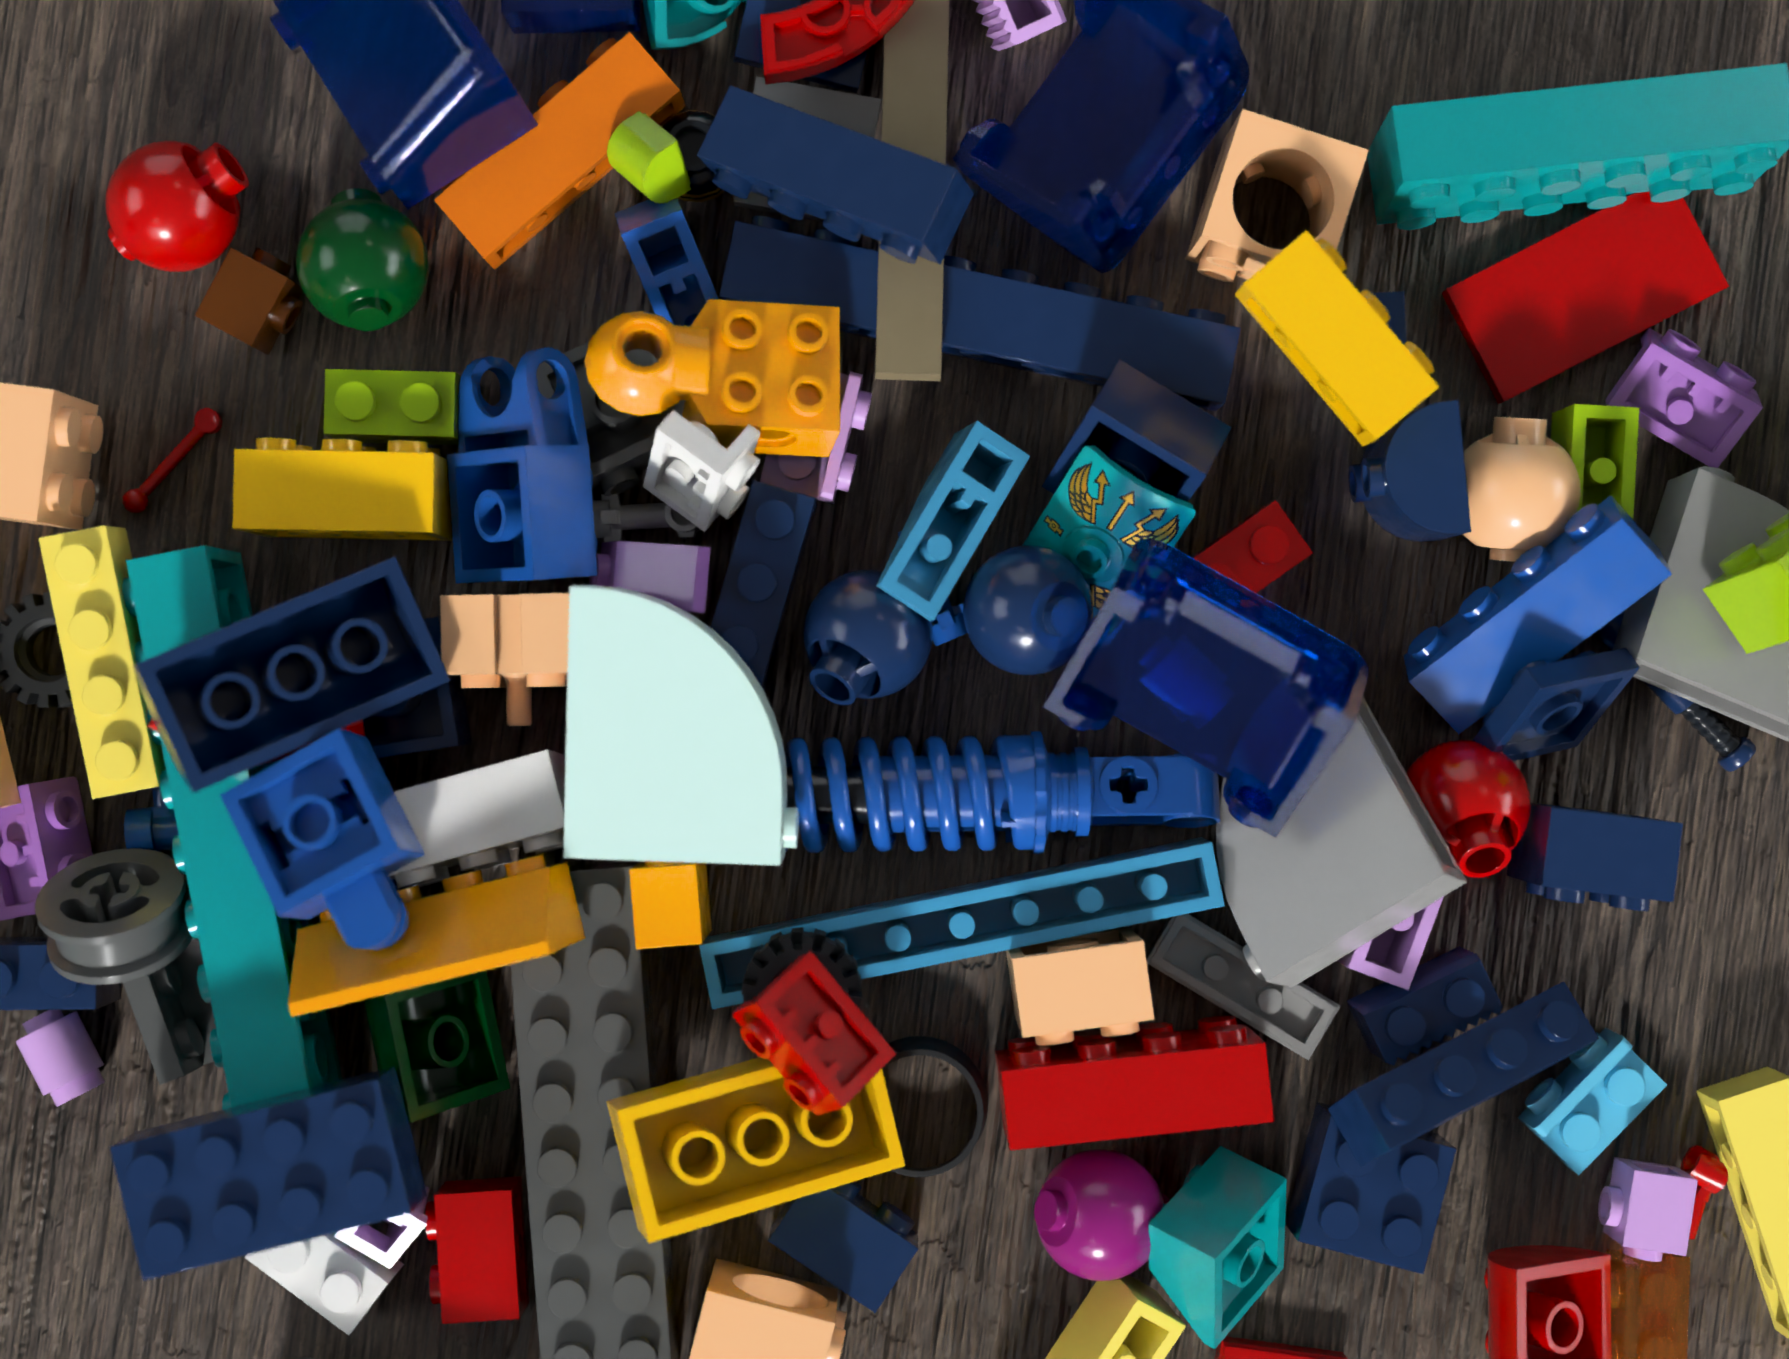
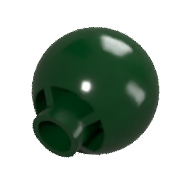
(362, 261)

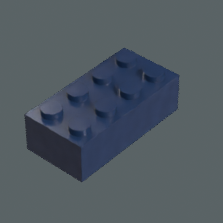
(268, 1173)

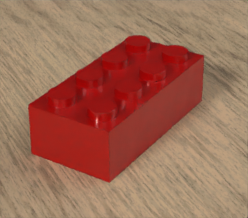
(1133, 1084)

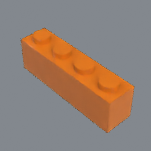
(555, 163)

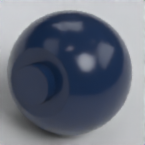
(1027, 609)
(863, 640)

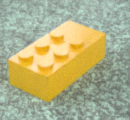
(742, 1145)

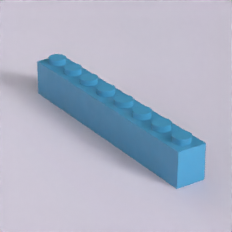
(991, 914)

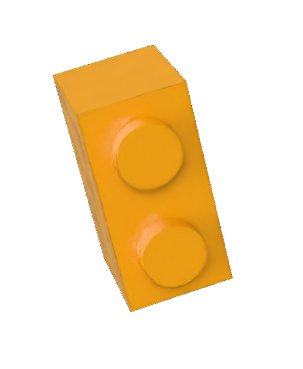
(670, 903)

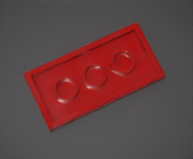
(1583, 291)

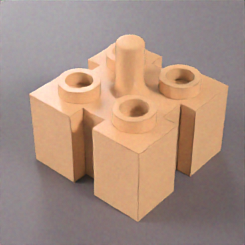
(507, 645)

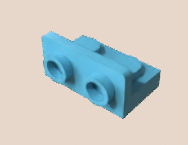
(1591, 1100)

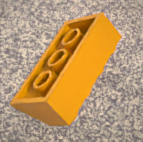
(448, 936)

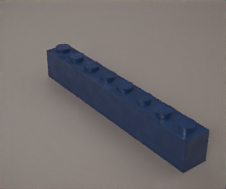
(994, 317)

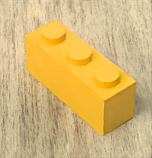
(1338, 337)

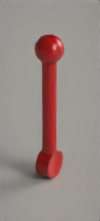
(206, 422)

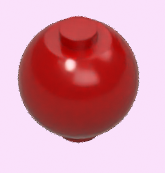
(175, 204)
(1474, 801)

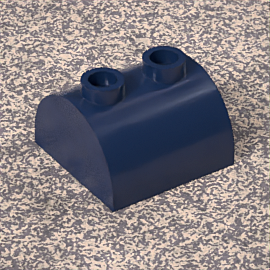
(1416, 476)

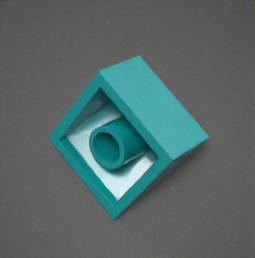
(1220, 1242)

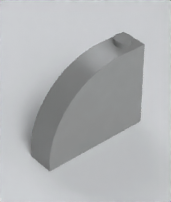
(1676, 628)
(1341, 867)

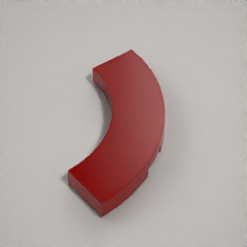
(823, 35)

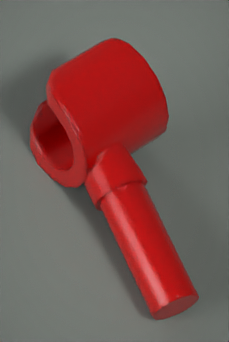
(1711, 1178)

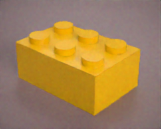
(342, 491)

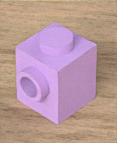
(1648, 1208)

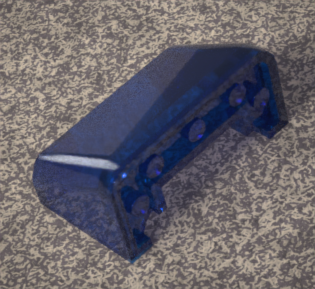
(410, 85)
(1113, 124)
(1214, 680)

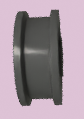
(114, 916)

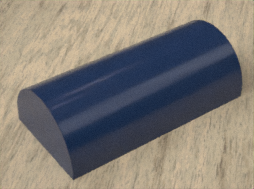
(290, 674)

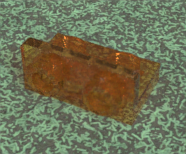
(1649, 1306)

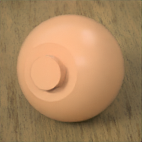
(1519, 488)

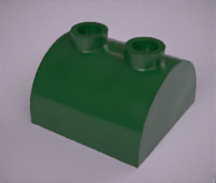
(440, 1042)

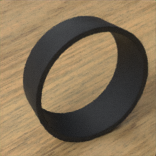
(951, 1054)

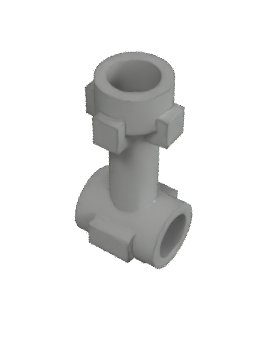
(613, 518)

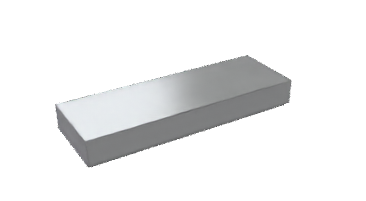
(1219, 972)

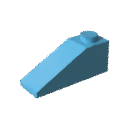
(951, 517)

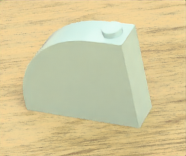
(667, 740)

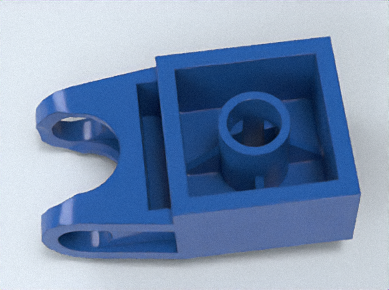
(521, 476)

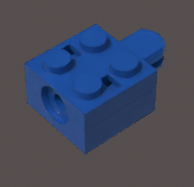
(329, 838)

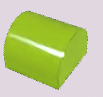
(648, 158)

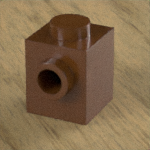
(252, 299)

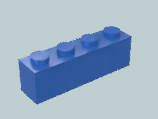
(1535, 612)

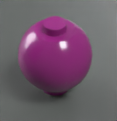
(1098, 1214)

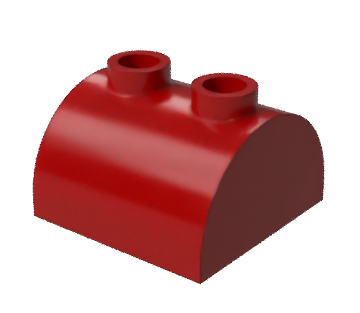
(1548, 1303)

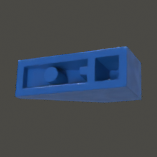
(666, 259)

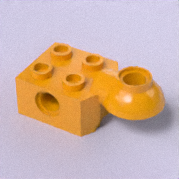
(733, 368)

